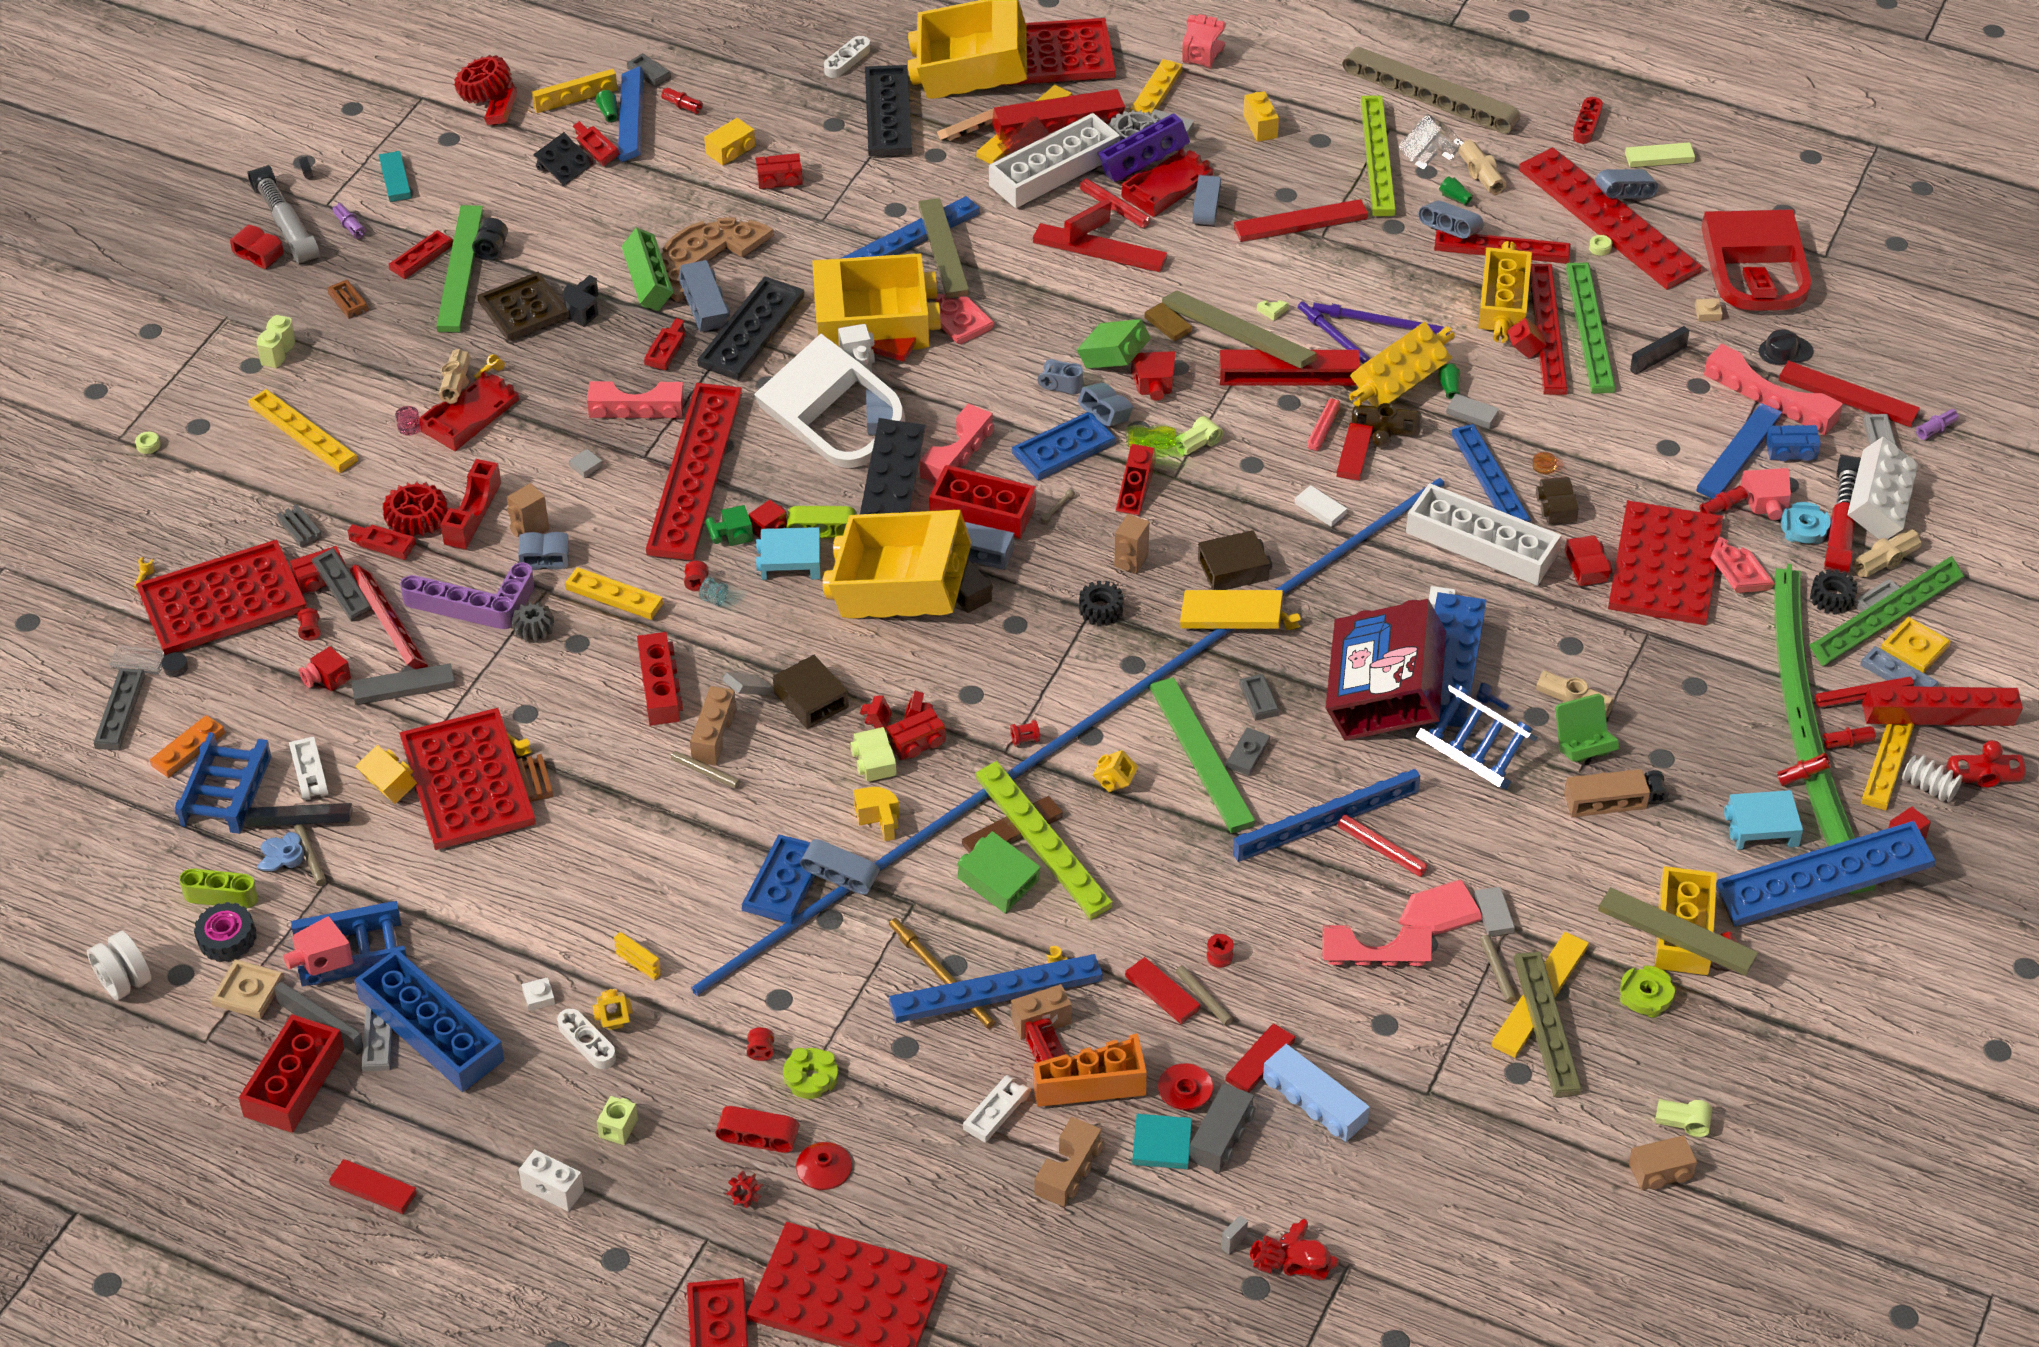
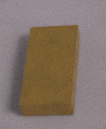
(1168, 321)

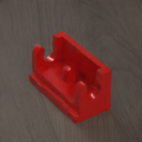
(1042, 1042)

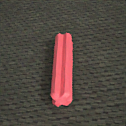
(1323, 424)

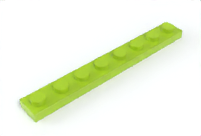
(1377, 156)
(1044, 840)

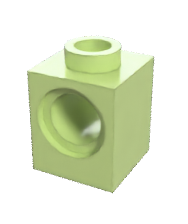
(617, 1129)

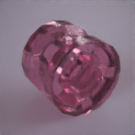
(407, 420)

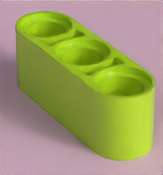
(829, 519)
(218, 887)

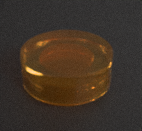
(1544, 463)

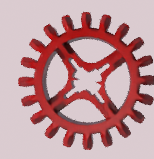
(482, 79)
(415, 509)

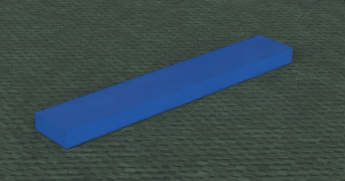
(631, 114)
(1738, 451)
(1488, 472)

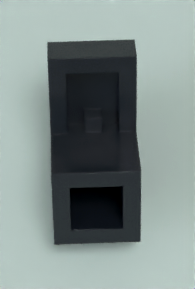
(582, 301)

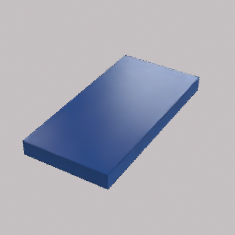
(1063, 445)
(780, 881)

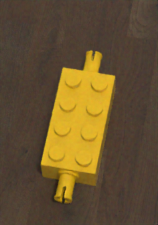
(1504, 289)
(1401, 366)

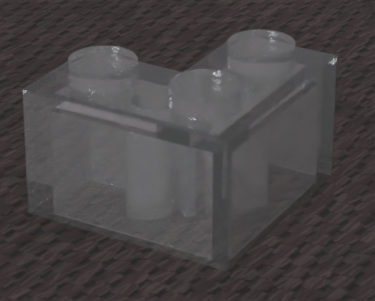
(1429, 139)

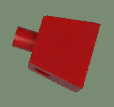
(1154, 373)

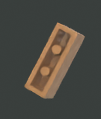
(1606, 793)

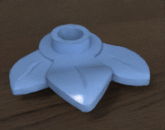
(281, 852)

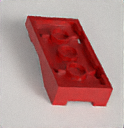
(1166, 183)
(473, 411)

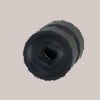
(490, 239)

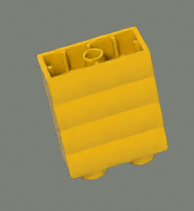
(968, 47)
(878, 292)
(898, 564)

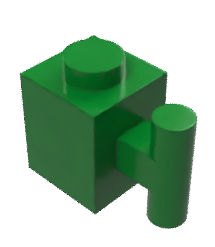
(734, 525)

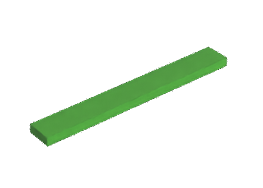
(459, 269)
(1590, 328)
(1886, 611)
(1202, 755)

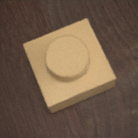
(1708, 310)

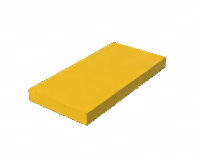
(1231, 609)

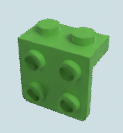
(1584, 728)

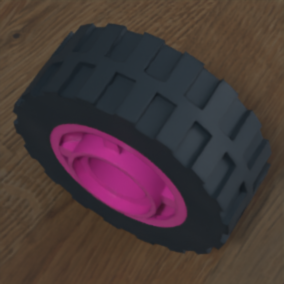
(225, 932)

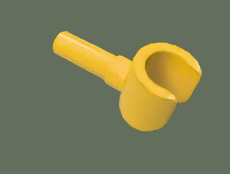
(494, 362)
(145, 569)
(1290, 621)
(521, 747)
(1056, 955)

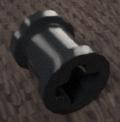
(1656, 787)

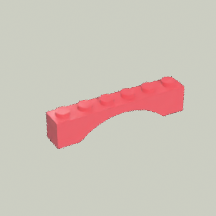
(1732, 371)

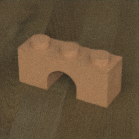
(716, 714)
(1061, 1180)

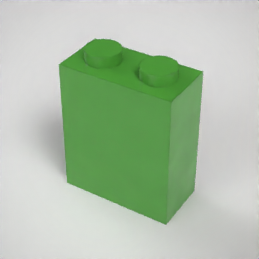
(1113, 343)
(998, 872)

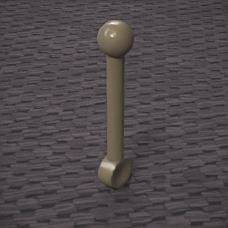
(1045, 517)

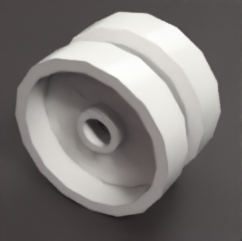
(119, 965)

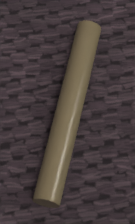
(705, 769)
(310, 855)
(1498, 969)
(1204, 995)

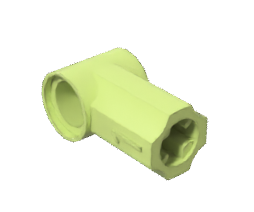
(1203, 432)
(1692, 1117)

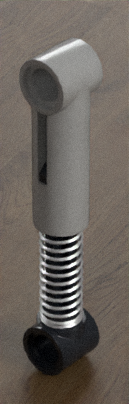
(302, 245)

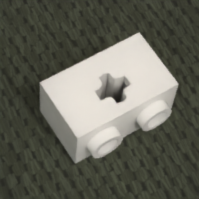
(551, 1180)

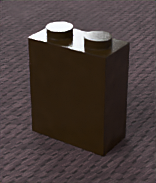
(1234, 561)
(810, 691)

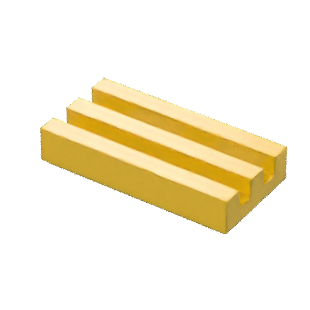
(637, 956)

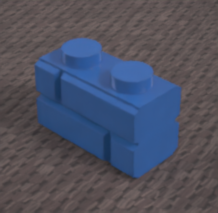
(1793, 442)

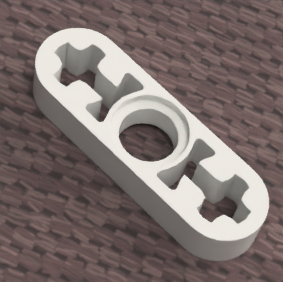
(837, 65)
(588, 1050)

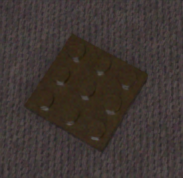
(523, 306)

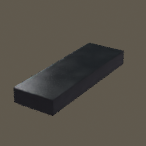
(1659, 350)

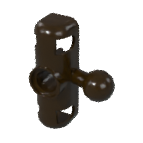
(1387, 420)

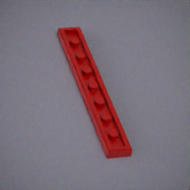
(1547, 320)

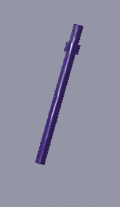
(1336, 310)
(1317, 318)

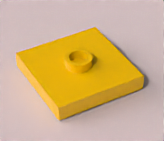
(1915, 644)

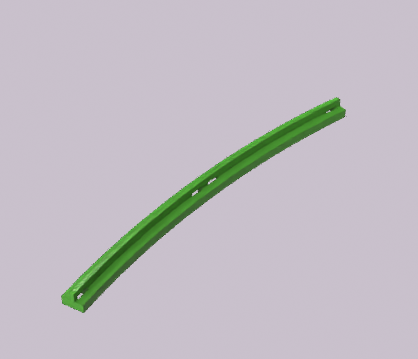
(1798, 696)

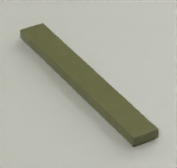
(1239, 329)

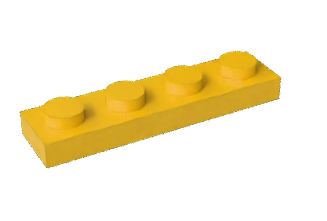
(1157, 86)
(574, 90)
(614, 593)

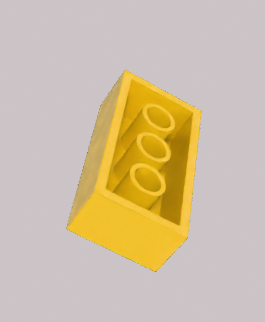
(1691, 897)

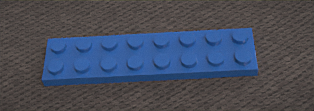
(1824, 873)

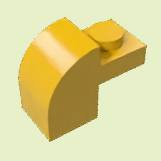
(875, 806)

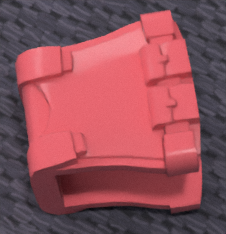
(1201, 40)

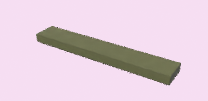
(943, 248)
(1678, 931)
(1547, 1024)

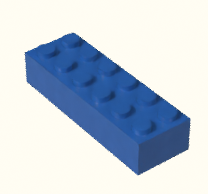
(1463, 625)
(429, 1020)

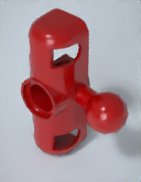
(1989, 767)

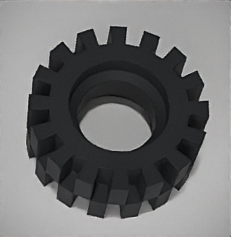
(1830, 601)
(1099, 613)

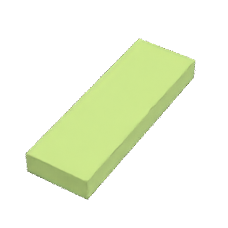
(1659, 154)

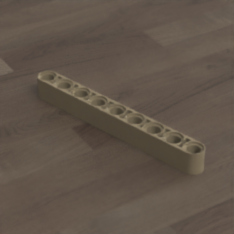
(1431, 90)

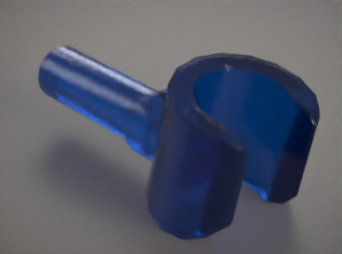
(1484, 695)

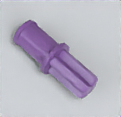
(349, 221)
(1936, 424)

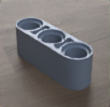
(1626, 183)
(1206, 200)
(1450, 219)
(839, 866)

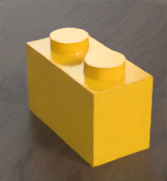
(1261, 116)
(729, 141)
(386, 773)

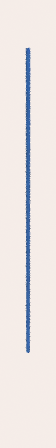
(1047, 750)

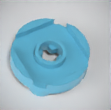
(1814, 531)

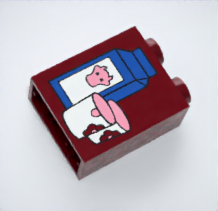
(1386, 669)

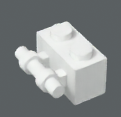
(858, 343)

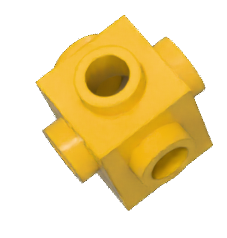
(1115, 770)
(614, 1019)

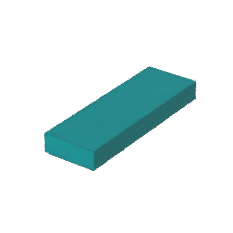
(394, 176)

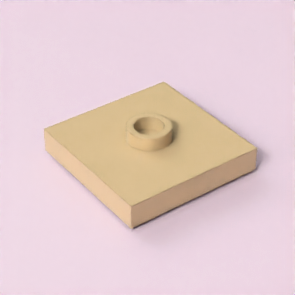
(247, 989)

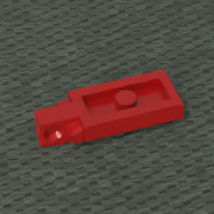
(501, 105)
(595, 143)
(665, 345)
(382, 540)

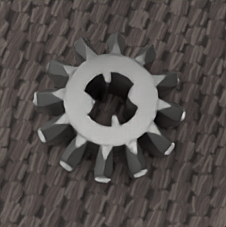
(533, 622)

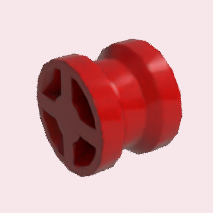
(695, 574)
(1216, 956)
(760, 1044)

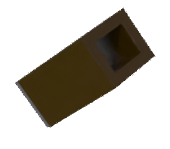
(974, 588)

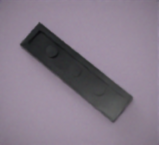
(298, 814)

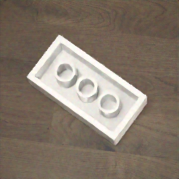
(1883, 489)

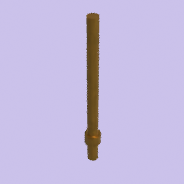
(911, 941)

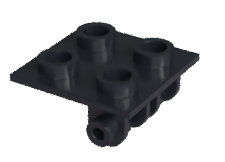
(562, 159)

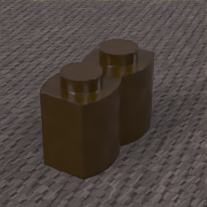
(1557, 500)

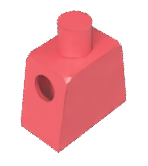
(1767, 491)
(319, 948)

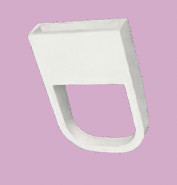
(811, 385)

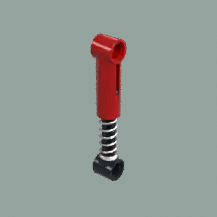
(1842, 526)

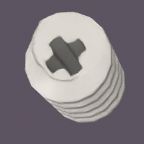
(1931, 778)

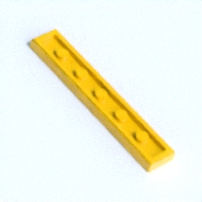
(991, 152)
(303, 430)
(1887, 765)
(1559, 967)

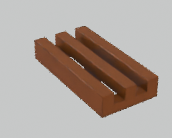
(362, 305)
(531, 763)

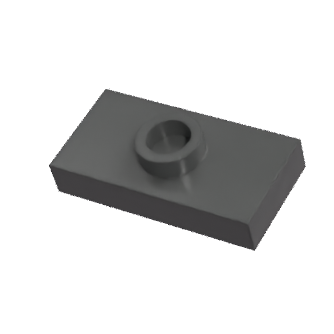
(1248, 751)

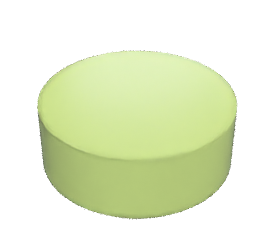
(1600, 245)
(147, 442)

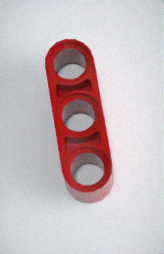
(757, 1129)

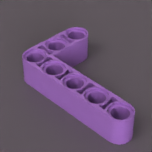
(468, 603)

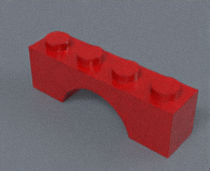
(461, 523)

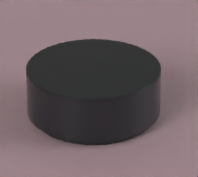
(305, 167)
(174, 664)

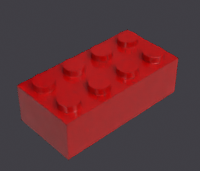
(984, 499)
(291, 1073)

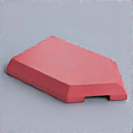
(962, 318)
(1740, 568)
(1441, 908)

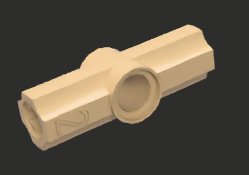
(1482, 167)
(454, 376)
(1886, 553)
(1568, 689)

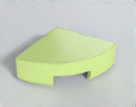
(1272, 309)

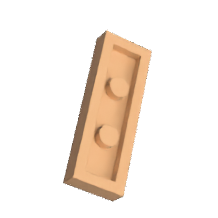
(969, 124)

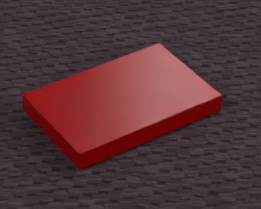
(717, 1313)

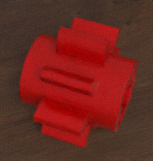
(747, 1182)
(1267, 1254)

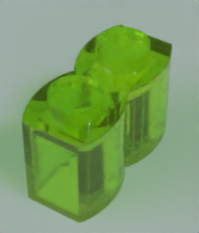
(1157, 436)

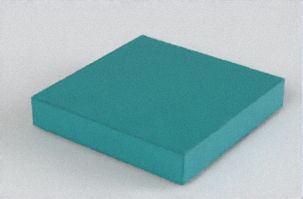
(1162, 1141)

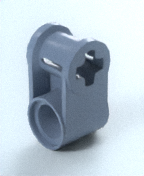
(1063, 377)

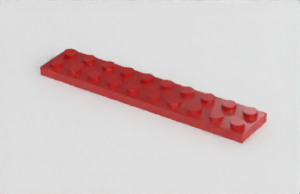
(1610, 218)
(694, 472)

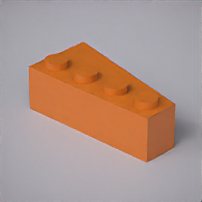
(1092, 1074)

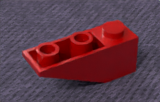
(1136, 479)

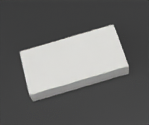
(1320, 506)

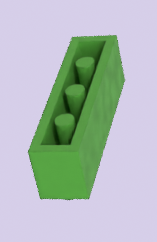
(647, 269)

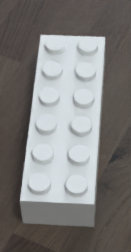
(1051, 160)
(1483, 534)

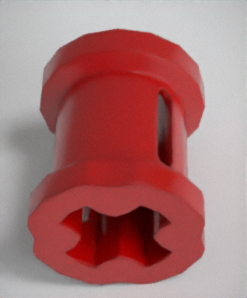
(308, 621)
(1032, 728)

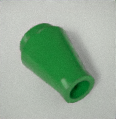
(607, 104)
(1455, 190)
(1450, 379)

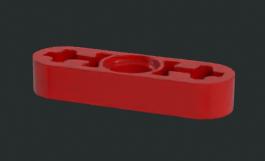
(1589, 126)

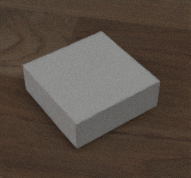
(585, 463)
(1234, 1234)

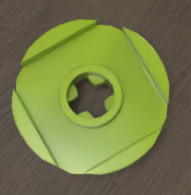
(1647, 1003)
(810, 1059)

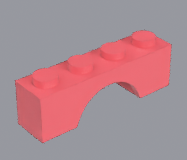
(661, 402)
(972, 427)
(1410, 945)

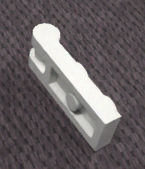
(308, 768)
(996, 1108)

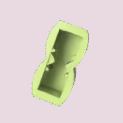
(276, 341)
(874, 754)

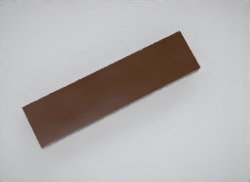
(1007, 830)

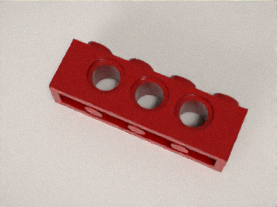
(658, 678)

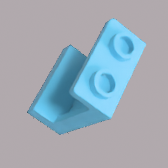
(789, 550)
(1763, 817)

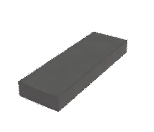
(341, 584)

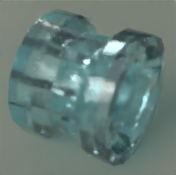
(713, 591)

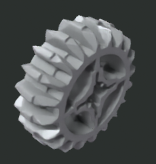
(1131, 123)

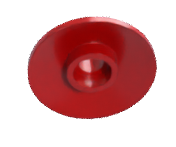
(1185, 1078)
(823, 1174)

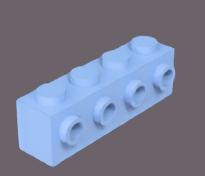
(1315, 1093)

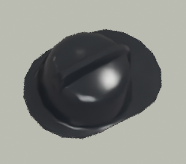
(1784, 347)

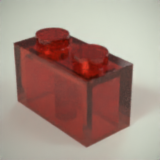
(1024, 135)

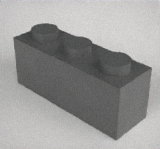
(1222, 1128)

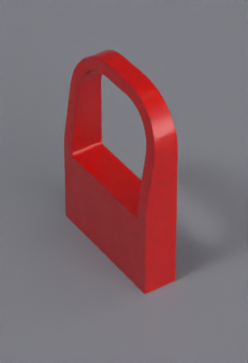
(1755, 238)

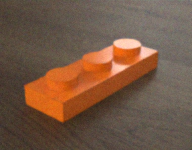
(185, 746)

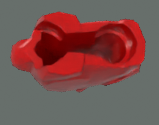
(1306, 1256)

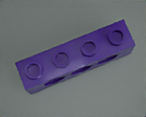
(1132, 147)

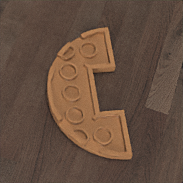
(706, 240)

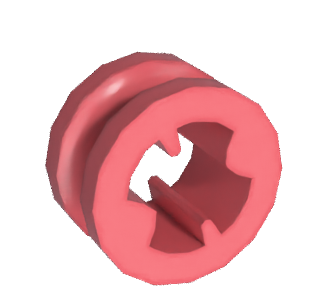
(309, 675)

